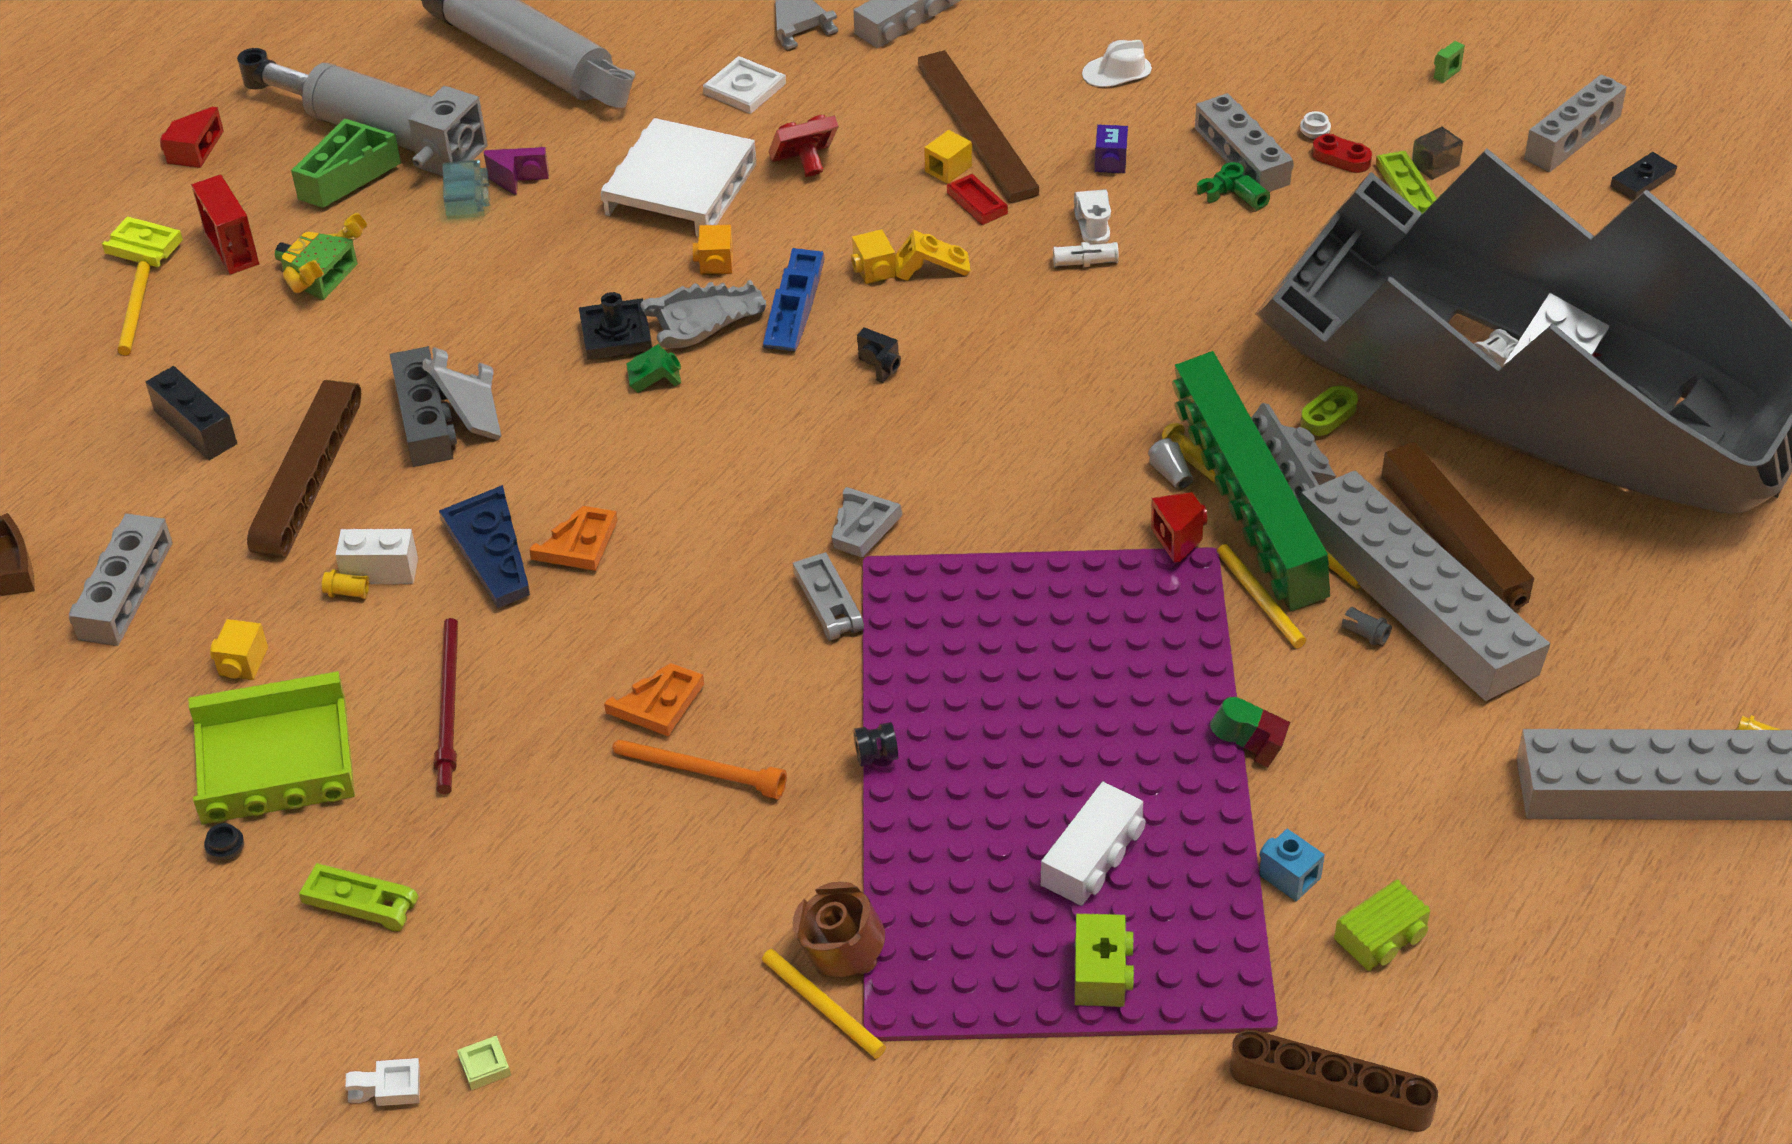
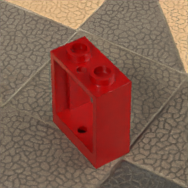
(225, 224)

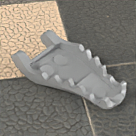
(699, 312)

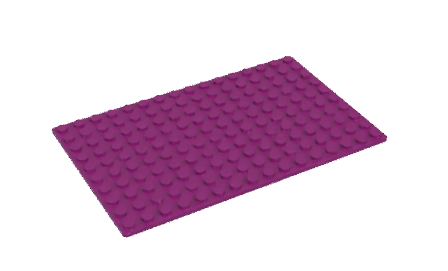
(1008, 709)

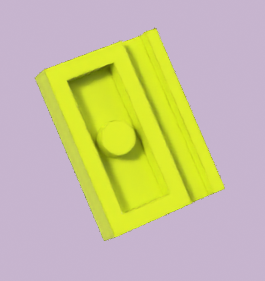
(142, 241)

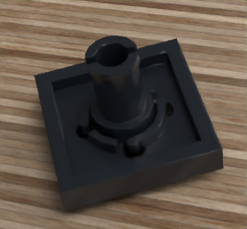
(614, 327)

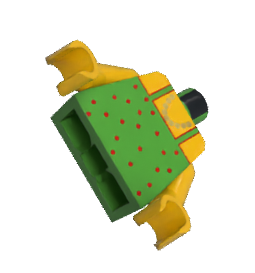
(320, 261)

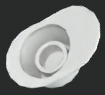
(1121, 63)

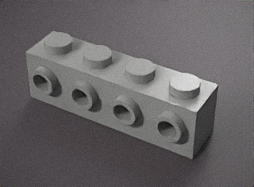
(1243, 141)

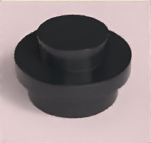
(223, 842)

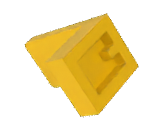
(926, 246)

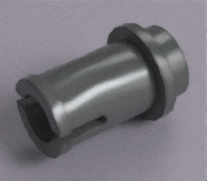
(1369, 627)

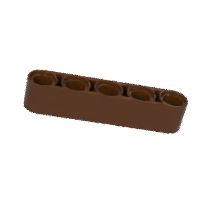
(1347, 1095)

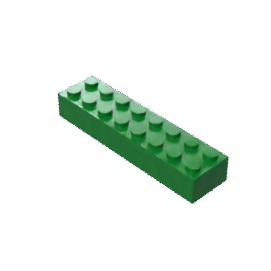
(1252, 482)

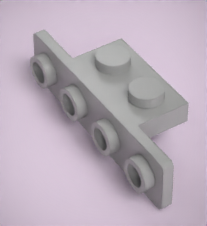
(1293, 451)

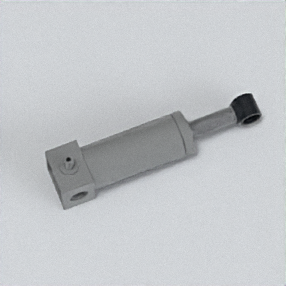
(434, 127)

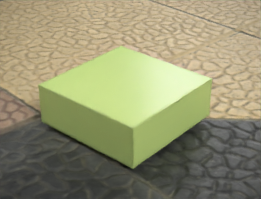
(483, 1062)

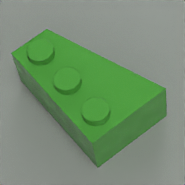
(344, 162)

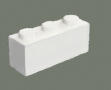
(1092, 844)

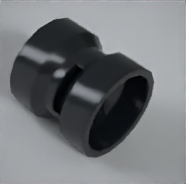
(867, 747)

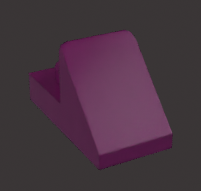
(511, 165)

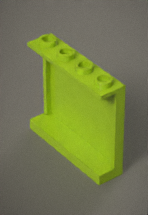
(271, 748)

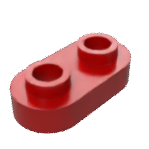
(1342, 153)

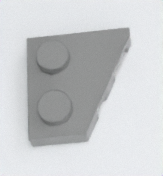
(863, 521)

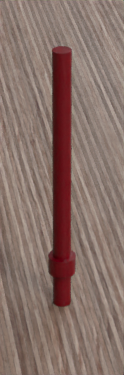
(445, 756)

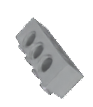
(1575, 123)
(120, 579)

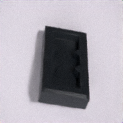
(1643, 175)

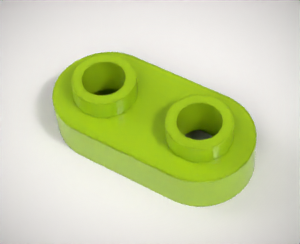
(1329, 410)

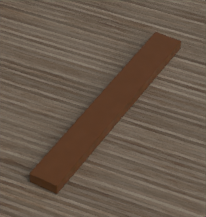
(978, 126)

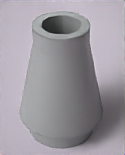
(1169, 461)

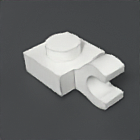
(391, 1084)

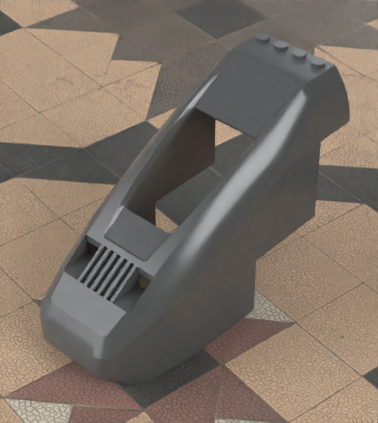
(1681, 317)

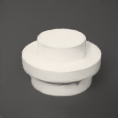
(1315, 124)

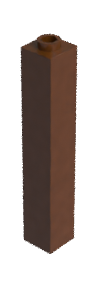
(1455, 524)

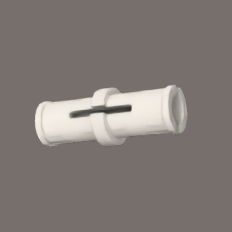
(1085, 254)

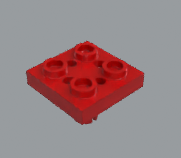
(804, 141)

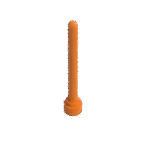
(768, 781)

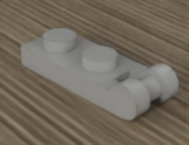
(828, 595)

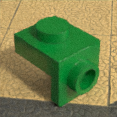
(653, 366)

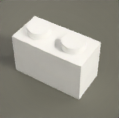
(381, 554)

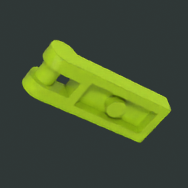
(358, 896)

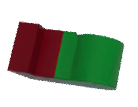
(1250, 728)

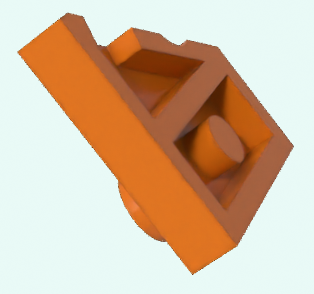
(578, 540)
(658, 700)

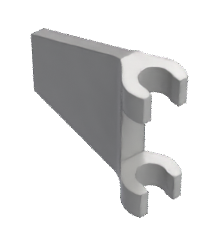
(800, 15)
(468, 394)

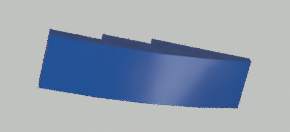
(794, 300)

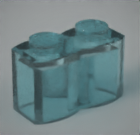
(465, 189)

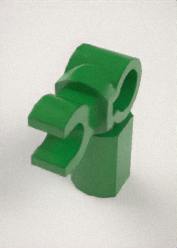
(1232, 179)

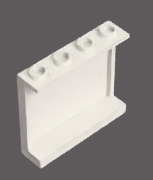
(681, 172)

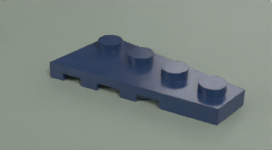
(489, 544)

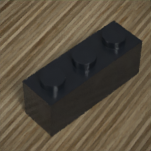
(191, 412)

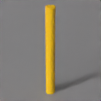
(133, 308)
(1261, 596)
(824, 1003)

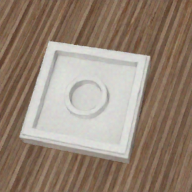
(744, 84)

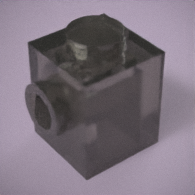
(1437, 152)

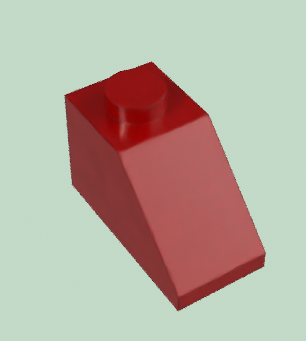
(192, 138)
(1178, 523)

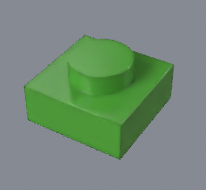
(1448, 61)

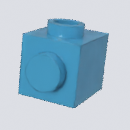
(1291, 864)

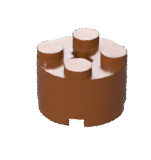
(839, 930)

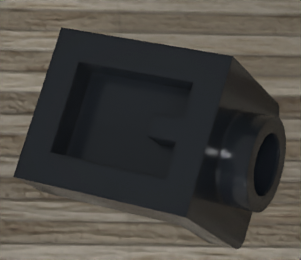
(879, 351)

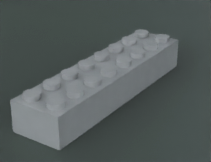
(1424, 586)
(1656, 774)

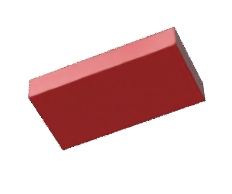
(977, 199)

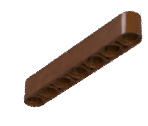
(304, 468)

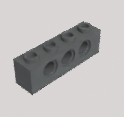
(422, 409)

